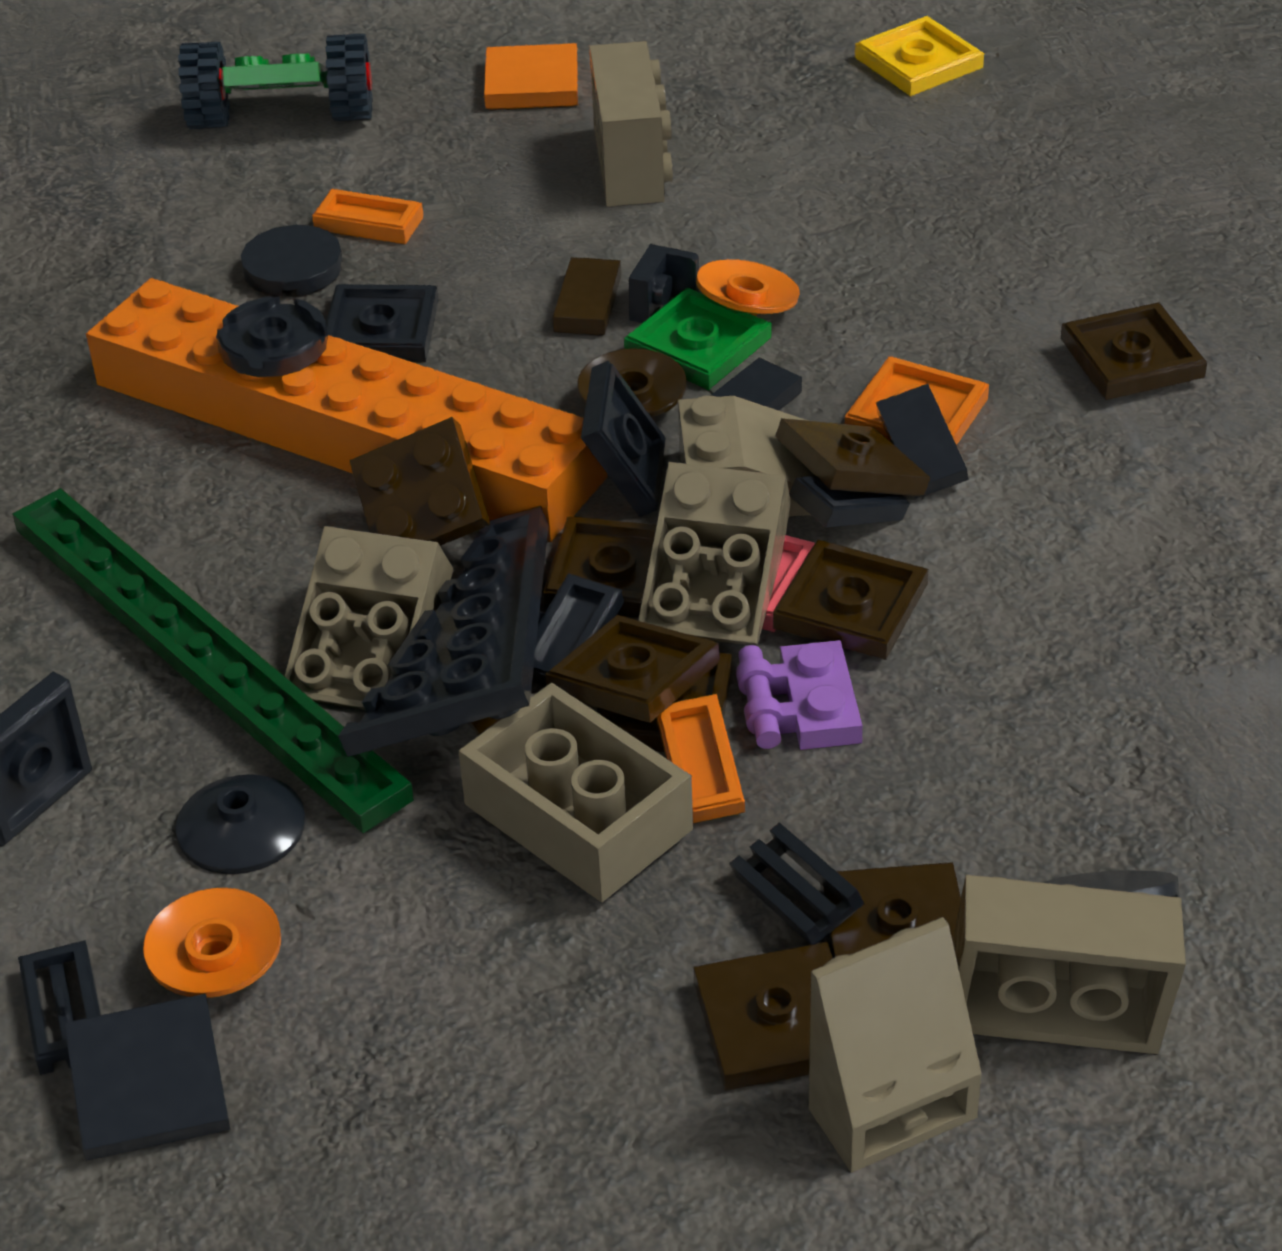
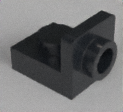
(658, 276)

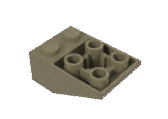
(716, 552)
(360, 610)
(891, 1046)

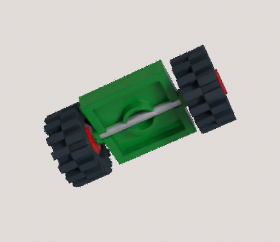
(209, 82)

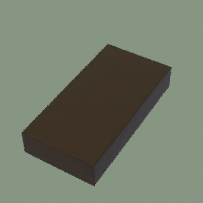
(587, 296)

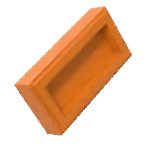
(368, 216)
(699, 744)

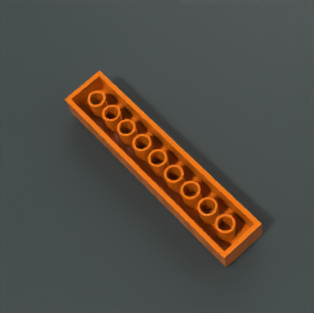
(344, 404)

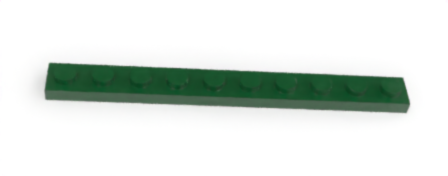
(214, 660)

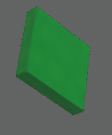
(701, 336)

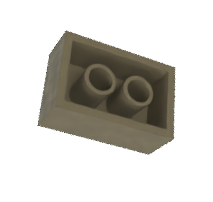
(630, 123)
(577, 791)
(1069, 962)

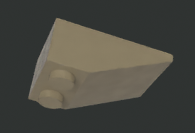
(738, 437)

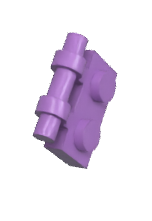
(818, 691)

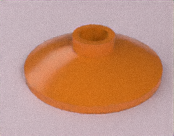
(747, 286)
(212, 942)

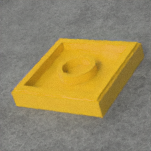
(919, 55)

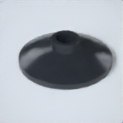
(240, 824)

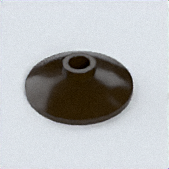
(651, 376)

